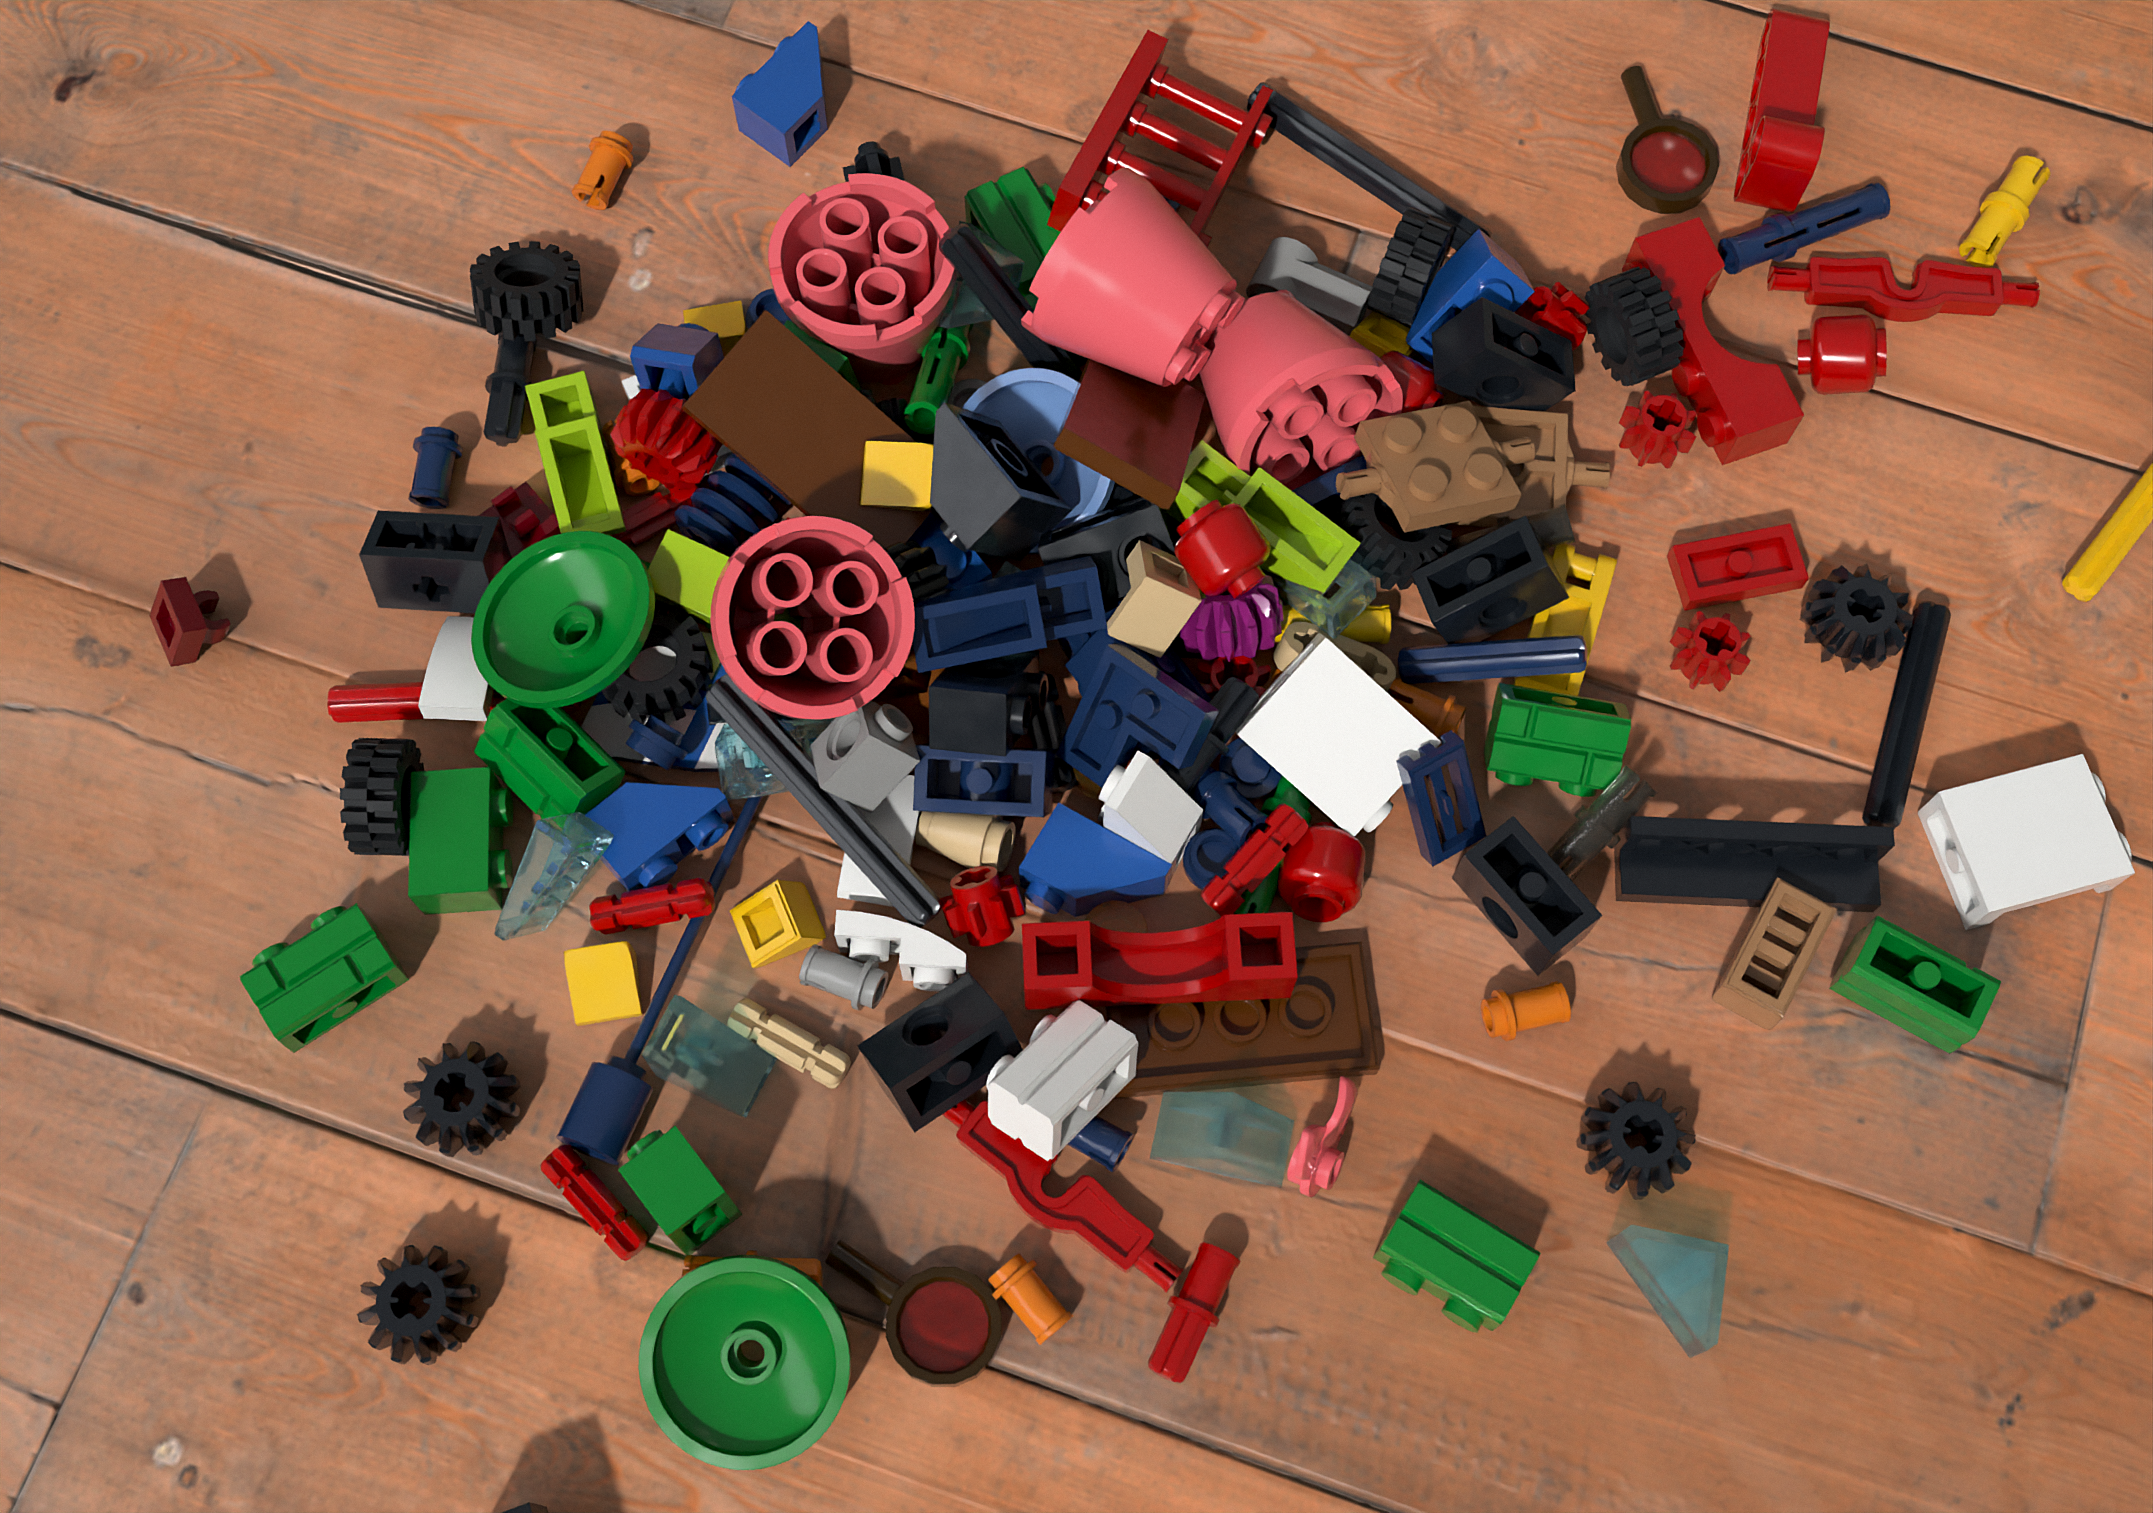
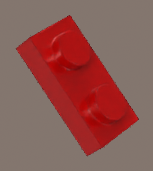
(1737, 567)

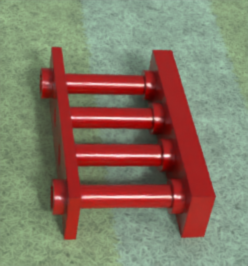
(1128, 115)

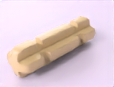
(789, 1043)

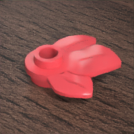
(1316, 1157)

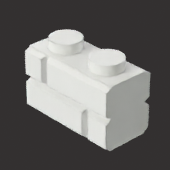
(1061, 1078)

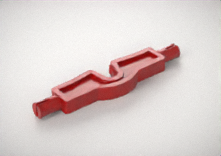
(1872, 286)
(1082, 1210)

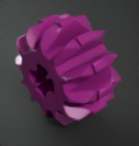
(1235, 626)

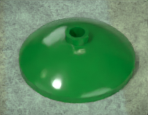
(563, 619)
(717, 1399)

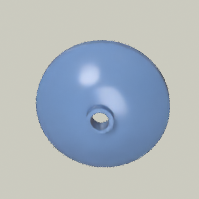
(1032, 409)

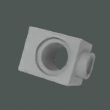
(865, 754)

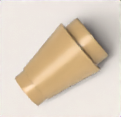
(967, 838)

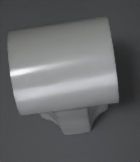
(1325, 291)

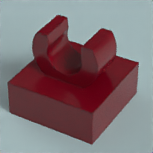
(523, 517)
(180, 620)

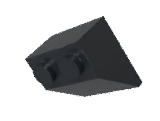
(989, 487)

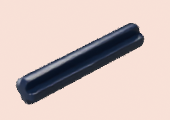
(1493, 659)

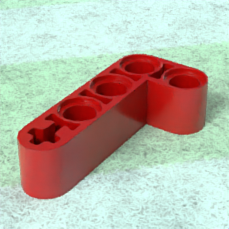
(1780, 133)

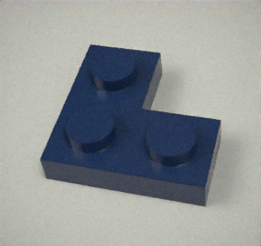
(1130, 704)

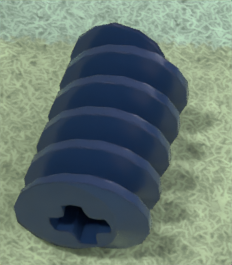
(728, 507)

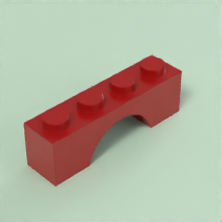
(1737, 402)
(1207, 963)

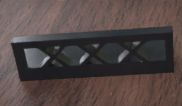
(1741, 859)

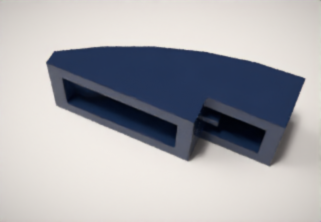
(1008, 614)

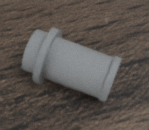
(844, 977)

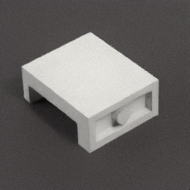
(1335, 735)
(2025, 839)

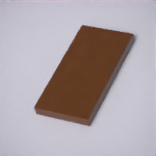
(800, 428)
(1132, 430)
(1243, 1043)

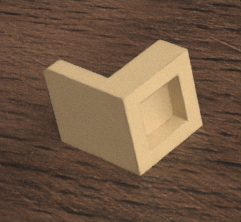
(1157, 603)

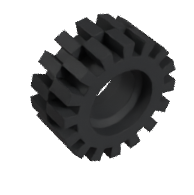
(1410, 265)
(526, 291)
(1634, 326)
(1380, 551)
(676, 687)
(379, 795)

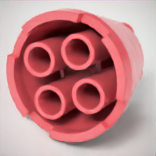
(864, 272)
(1132, 286)
(1292, 390)
(850, 610)

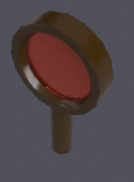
(1663, 161)
(937, 1322)

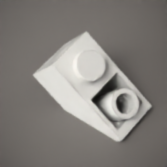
(1149, 809)

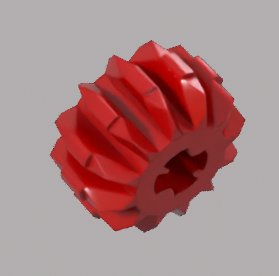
(664, 440)

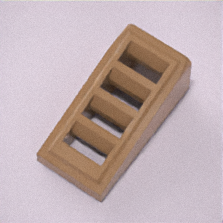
(1750, 1001)

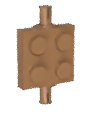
(1436, 466)
(1553, 470)

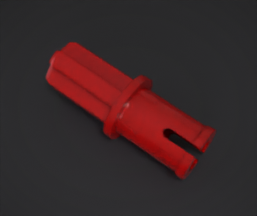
(1192, 1312)

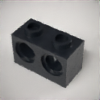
(1105, 540)

